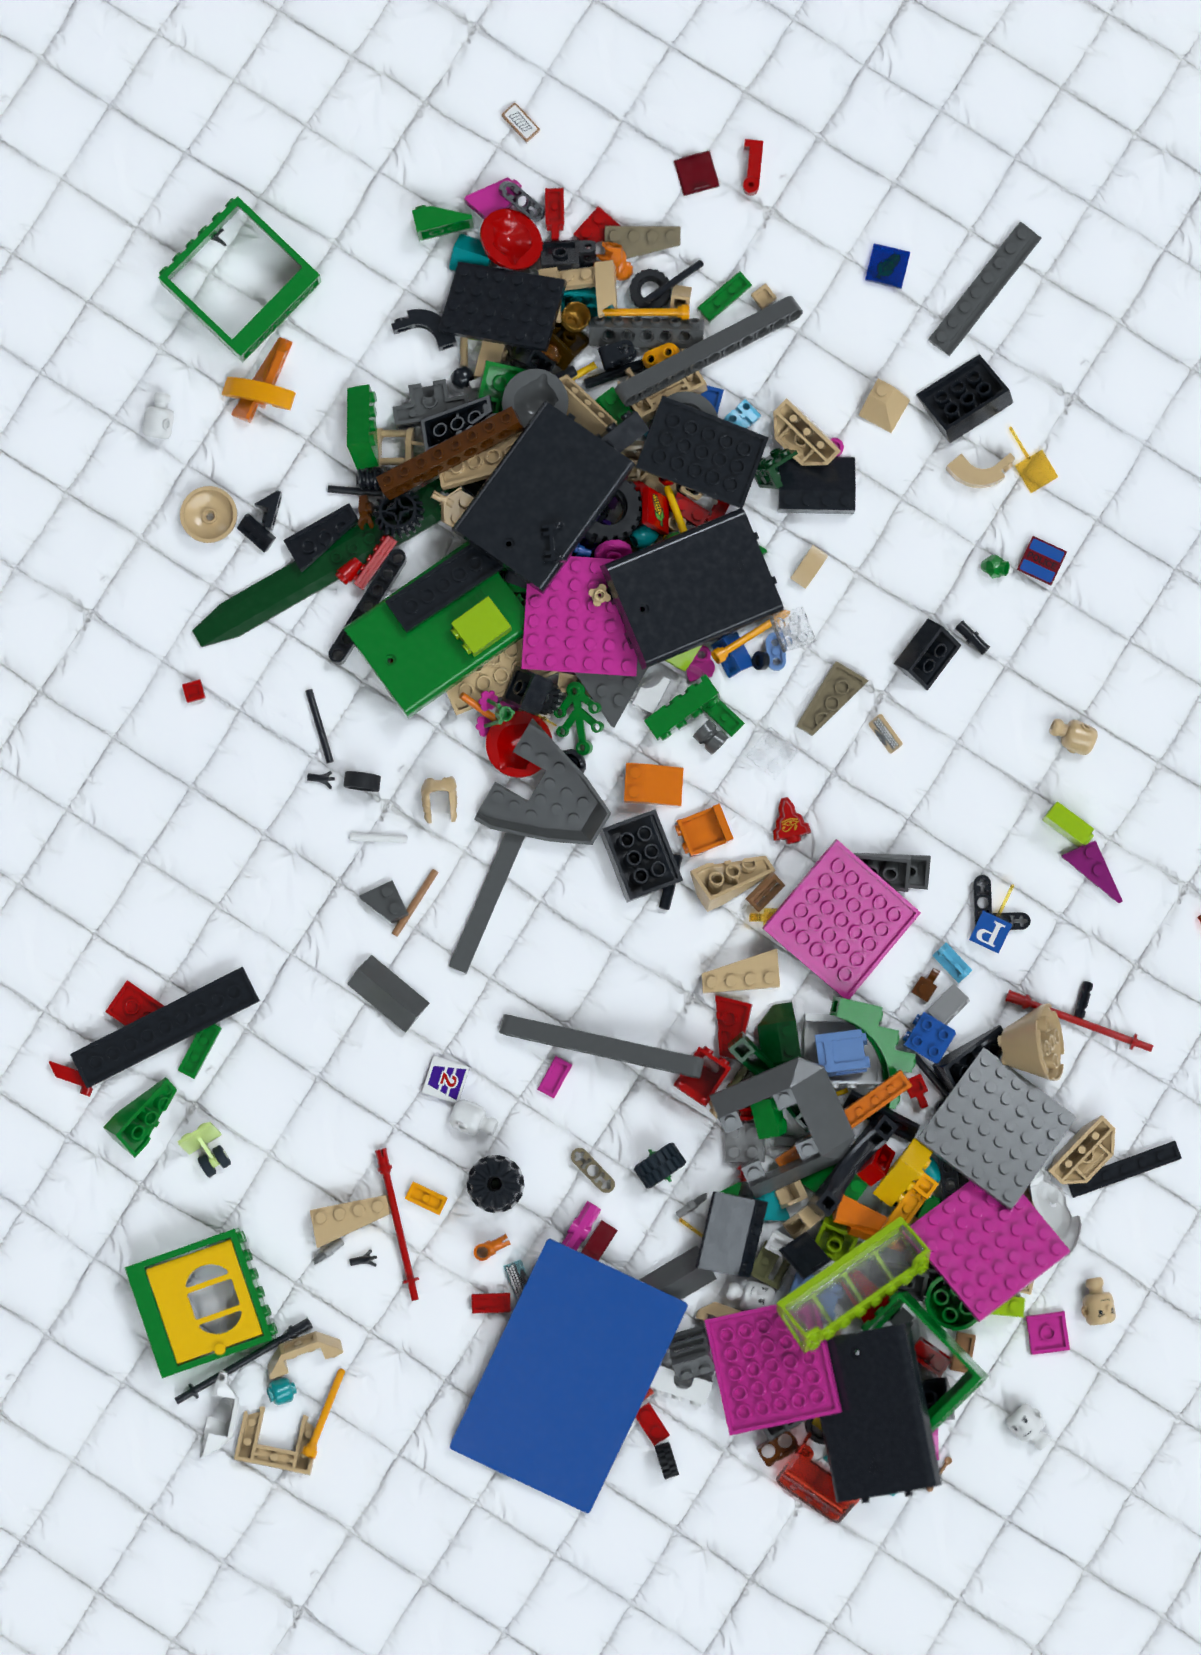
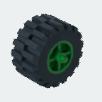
(660, 1165)

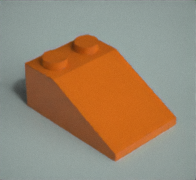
(653, 784)

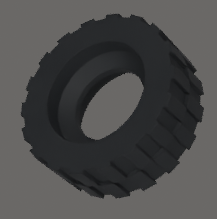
(648, 276)

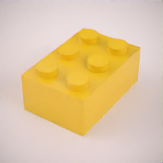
(903, 1172)

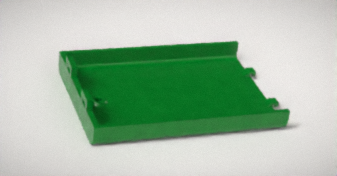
(429, 656)

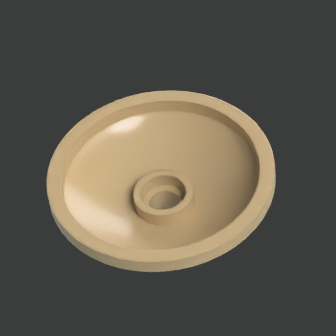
(199, 505)

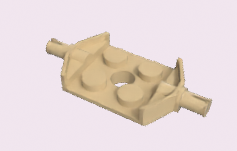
(452, 505)

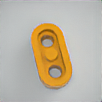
(659, 354)

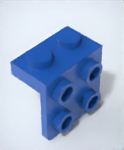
(929, 1037)

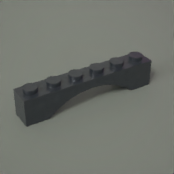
(869, 1141)

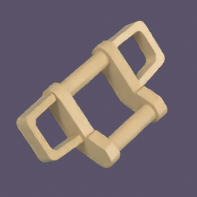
(409, 433)

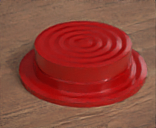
(511, 239)
(504, 738)

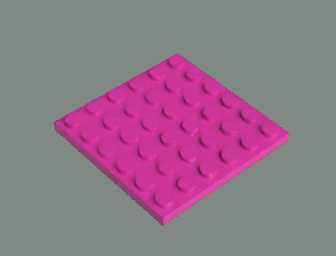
(571, 633)
(841, 920)
(986, 1248)
(766, 1374)

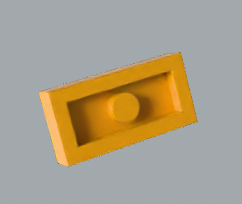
(426, 1198)

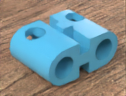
(743, 415)

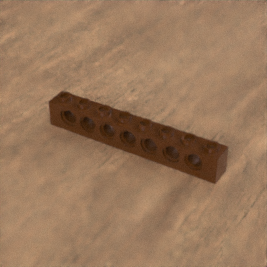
(450, 453)

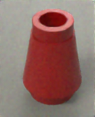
(348, 571)

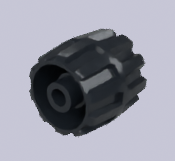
(480, 1186)

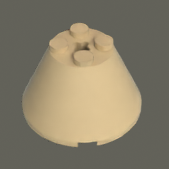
(1034, 1044)

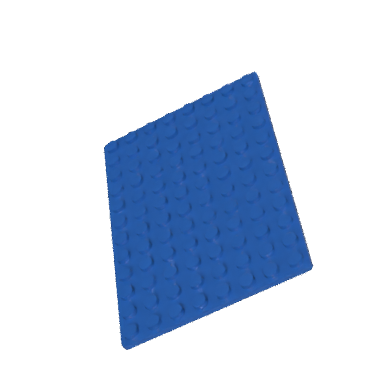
(568, 1375)

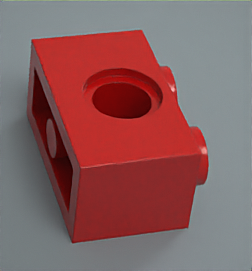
(877, 1165)

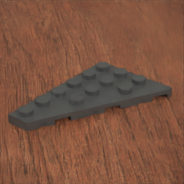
(611, 691)

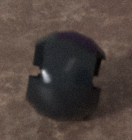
(461, 377)

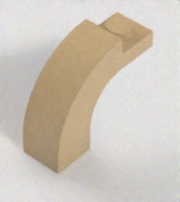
(975, 477)

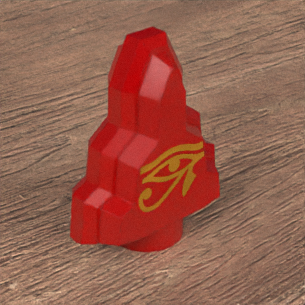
(789, 824)

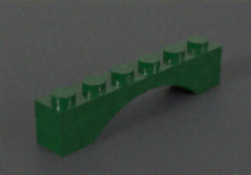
(757, 1062)

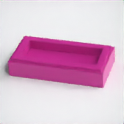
(554, 1077)

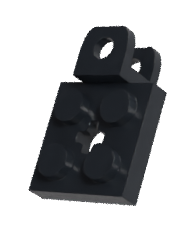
(572, 253)

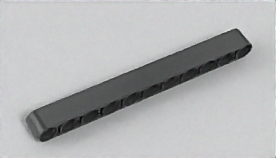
(708, 351)
(601, 1046)

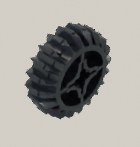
(406, 512)

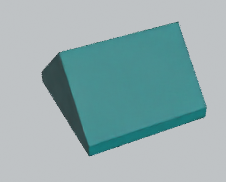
(468, 250)

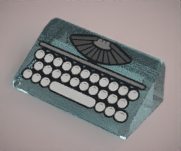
(517, 1276)

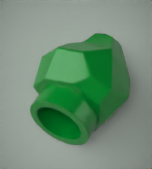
(995, 566)

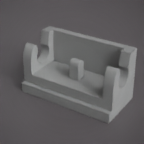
(949, 1005)

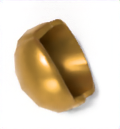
(575, 316)

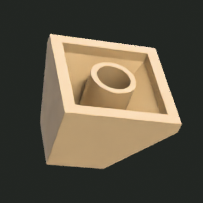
(884, 406)

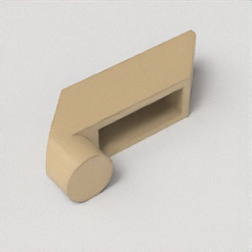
(715, 1309)

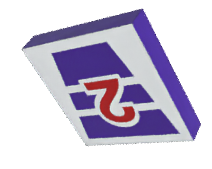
(445, 1079)

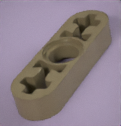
(578, 1163)

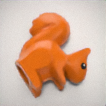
(616, 253)

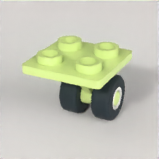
(200, 1138)

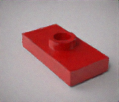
(491, 1303)

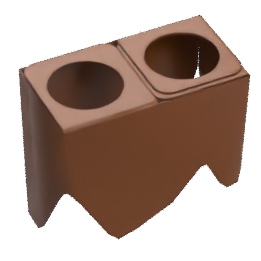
(778, 1449)

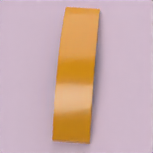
(259, 391)
(913, 1200)

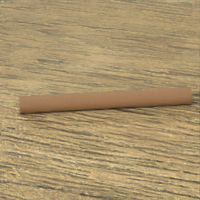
(415, 902)

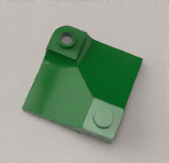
(494, 380)

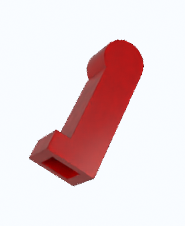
(752, 182)

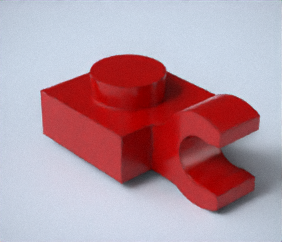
(917, 1090)

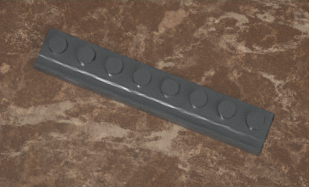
(984, 289)

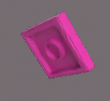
(1047, 1332)

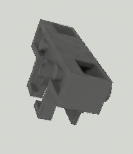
(425, 403)

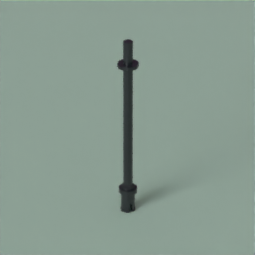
(292, 1333)

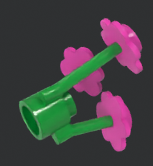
(503, 712)

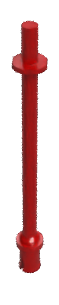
(1026, 1002)
(385, 1169)

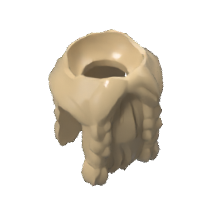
(446, 784)

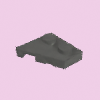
(386, 901)

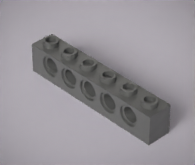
(654, 338)

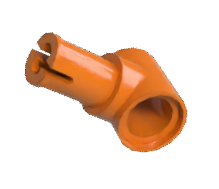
(492, 1247)

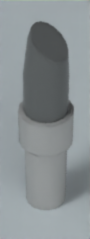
(691, 1205)
(328, 1251)

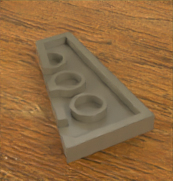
(643, 239)
(832, 695)

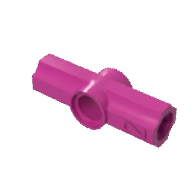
(581, 1226)

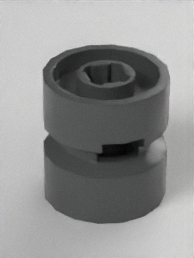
(710, 737)

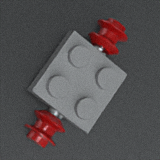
(743, 1143)

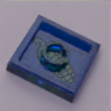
(887, 266)

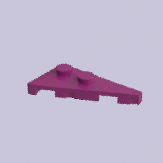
(1092, 865)

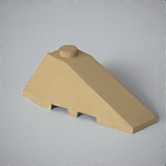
(724, 881)

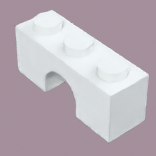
(697, 1392)

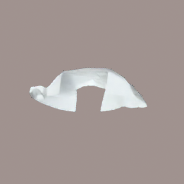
(1058, 1217)
(216, 1431)

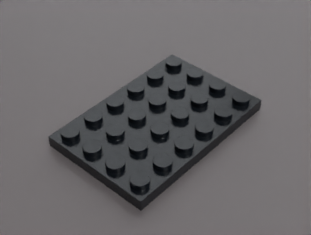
(502, 306)
(701, 452)

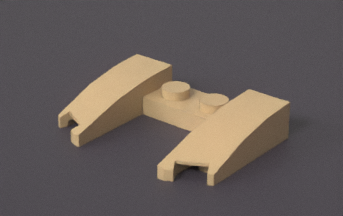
(600, 276)
(648, 406)
(251, 1452)

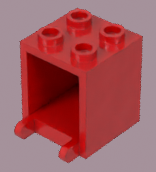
(709, 1080)

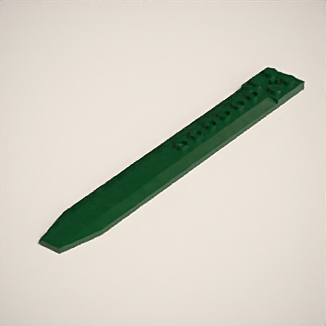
(290, 586)

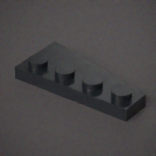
(318, 537)

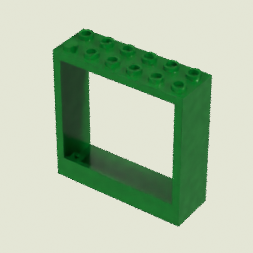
(273, 313)
(968, 1381)

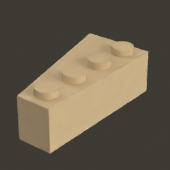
(748, 974)
(341, 1219)

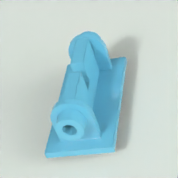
(952, 962)

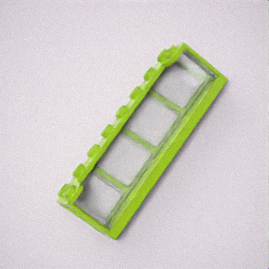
(854, 1284)

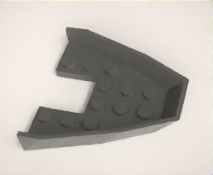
(560, 808)

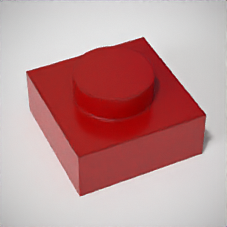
(193, 691)

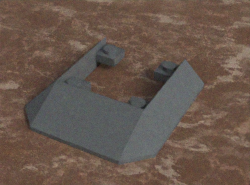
(791, 1083)

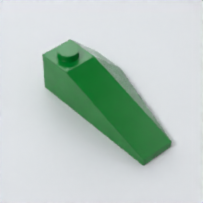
(136, 1121)

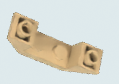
(330, 1347)

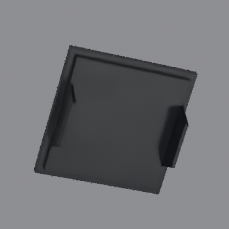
(805, 1255)

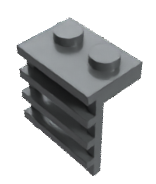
(693, 1360)

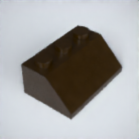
(569, 344)

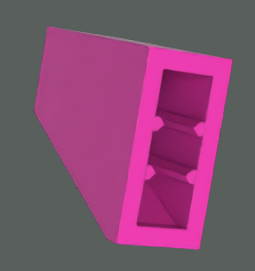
(488, 199)

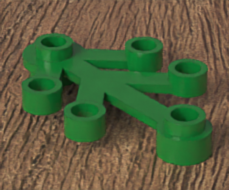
(579, 715)

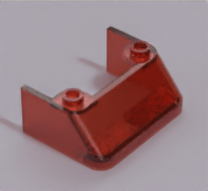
(812, 1483)

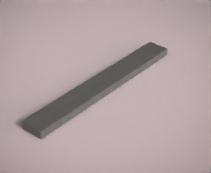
(486, 902)

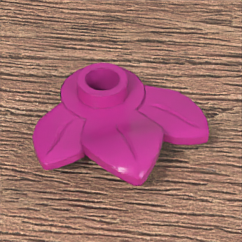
(701, 665)

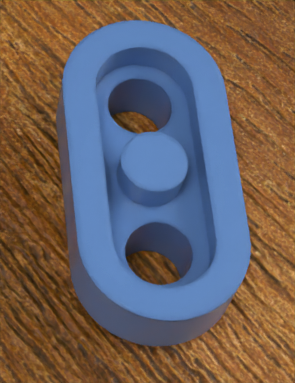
(775, 652)

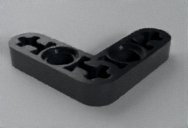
(976, 888)

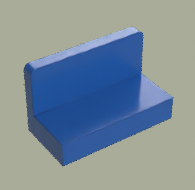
(737, 660)

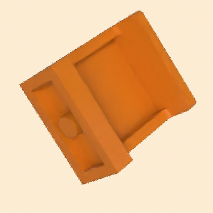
(704, 830)

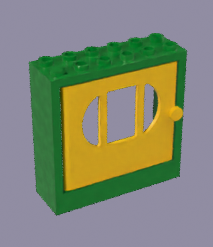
(171, 1294)

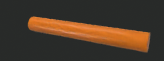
(474, 704)

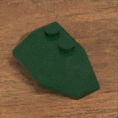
(779, 1034)

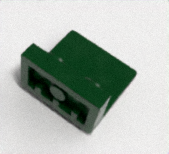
(766, 475)

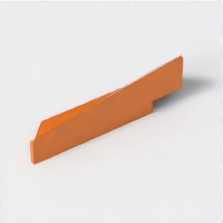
(268, 374)
(860, 1219)

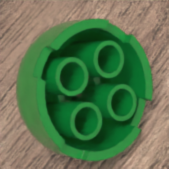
(947, 1309)

